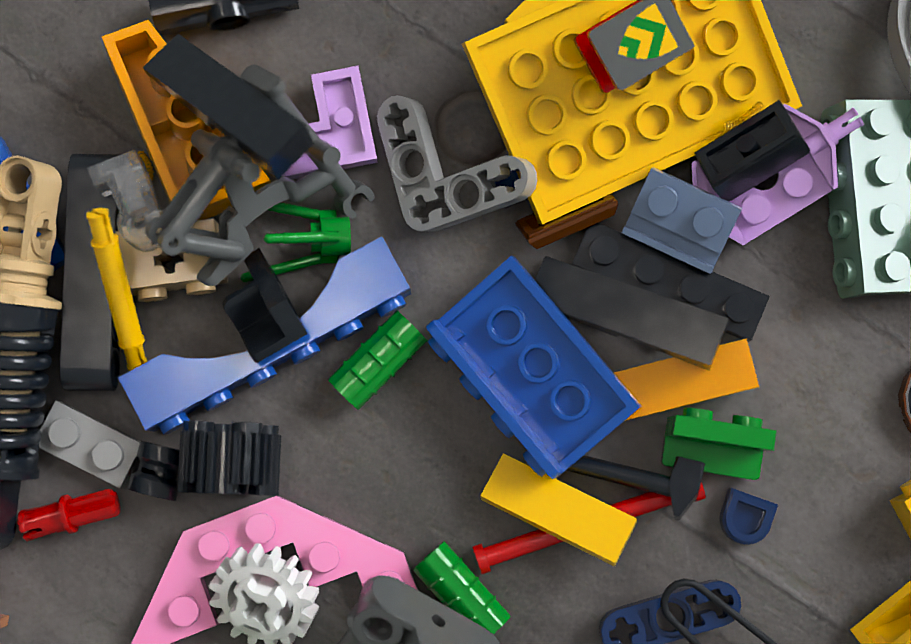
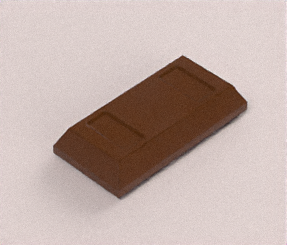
(581, 218)

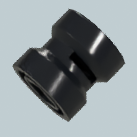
(156, 471)

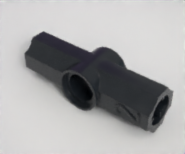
(217, 15)

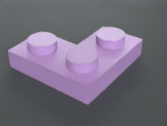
(342, 121)

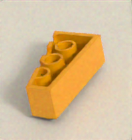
(160, 117)

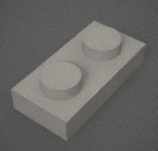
(89, 444)

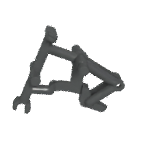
(233, 169)

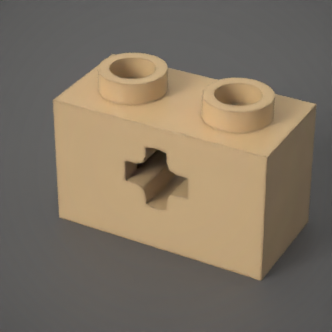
(152, 280)

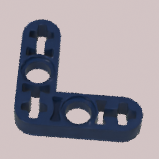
(644, 613)

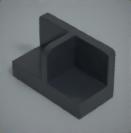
(263, 311)

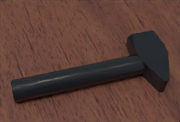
(681, 486)

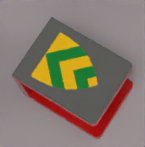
(633, 43)

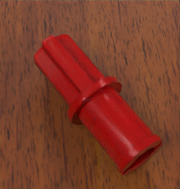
(68, 514)

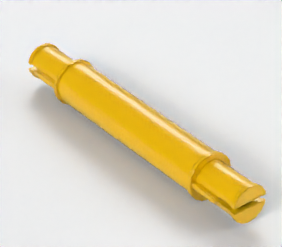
(117, 287)

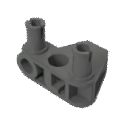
(399, 614)

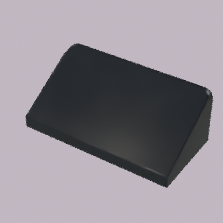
(752, 152)

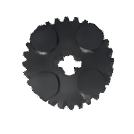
(229, 458)

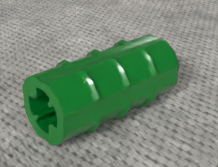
(377, 360)
(459, 588)

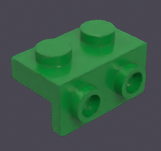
(724, 447)

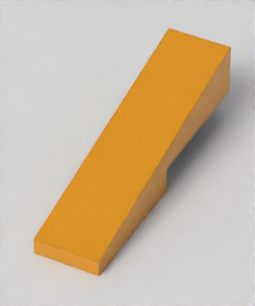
(678, 383)

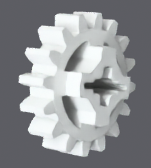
(264, 596)

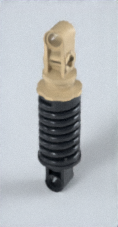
(25, 322)

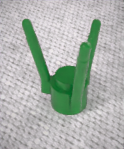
(328, 236)

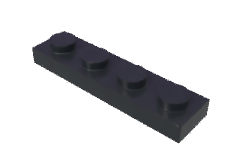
(647, 268)

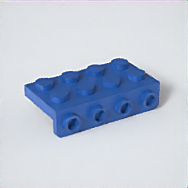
(532, 369)

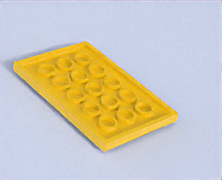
(601, 141)

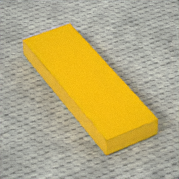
(559, 509)

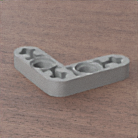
(431, 184)

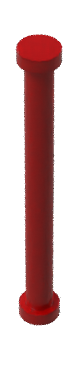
(539, 539)

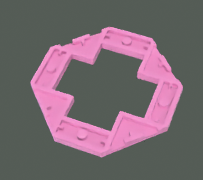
(323, 547)

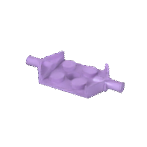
(796, 184)

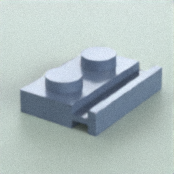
(681, 220)

